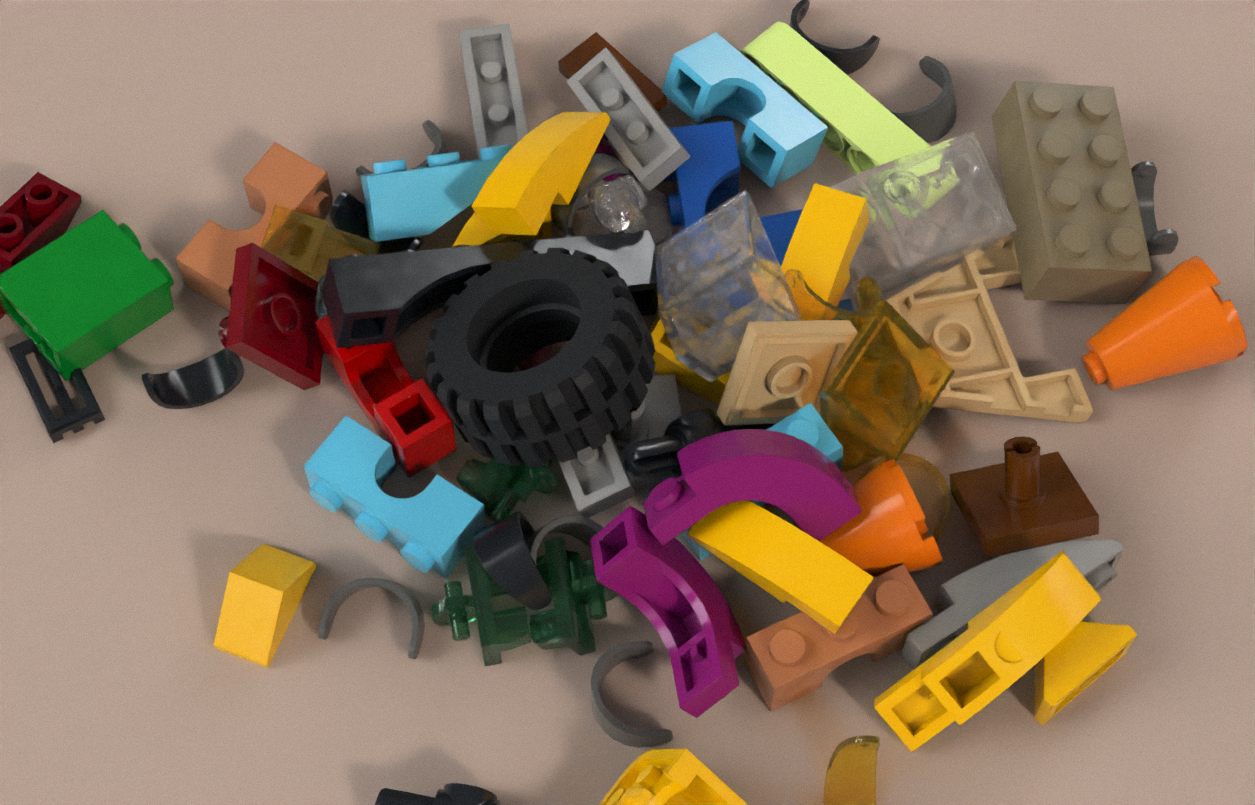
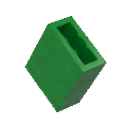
(86, 293)

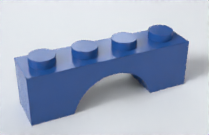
(707, 176)

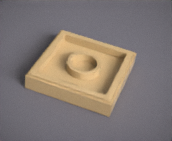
(782, 369)

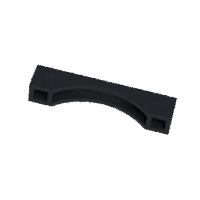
(383, 294)

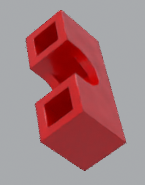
(396, 406)

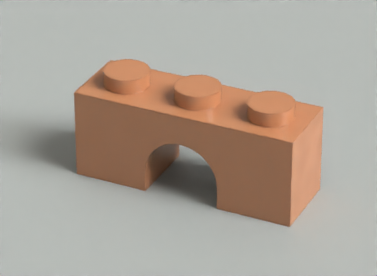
(276, 179)
(800, 653)

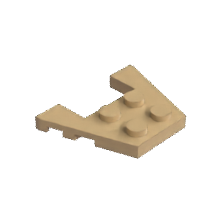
(963, 328)

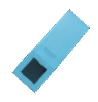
(424, 198)

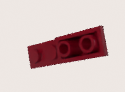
(34, 219)

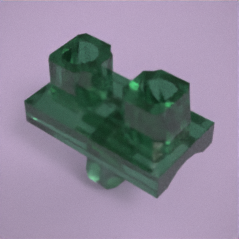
(503, 485)
(575, 600)
(497, 629)

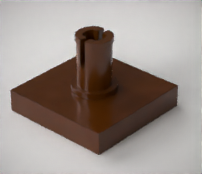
(1023, 501)

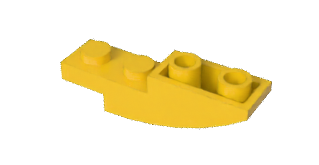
(990, 654)

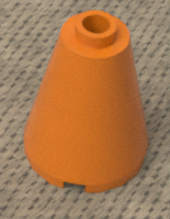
(1167, 331)
(889, 528)

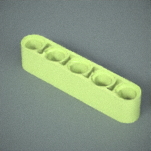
(859, 126)

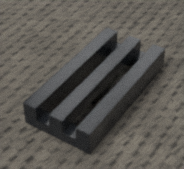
(74, 419)

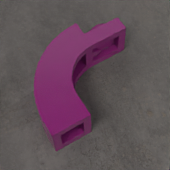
(757, 468)
(679, 603)

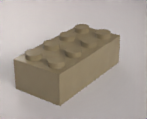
(1070, 193)

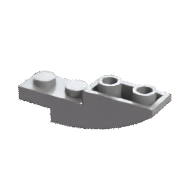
(982, 585)

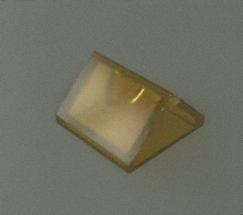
(884, 384)

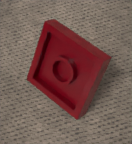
(273, 317)

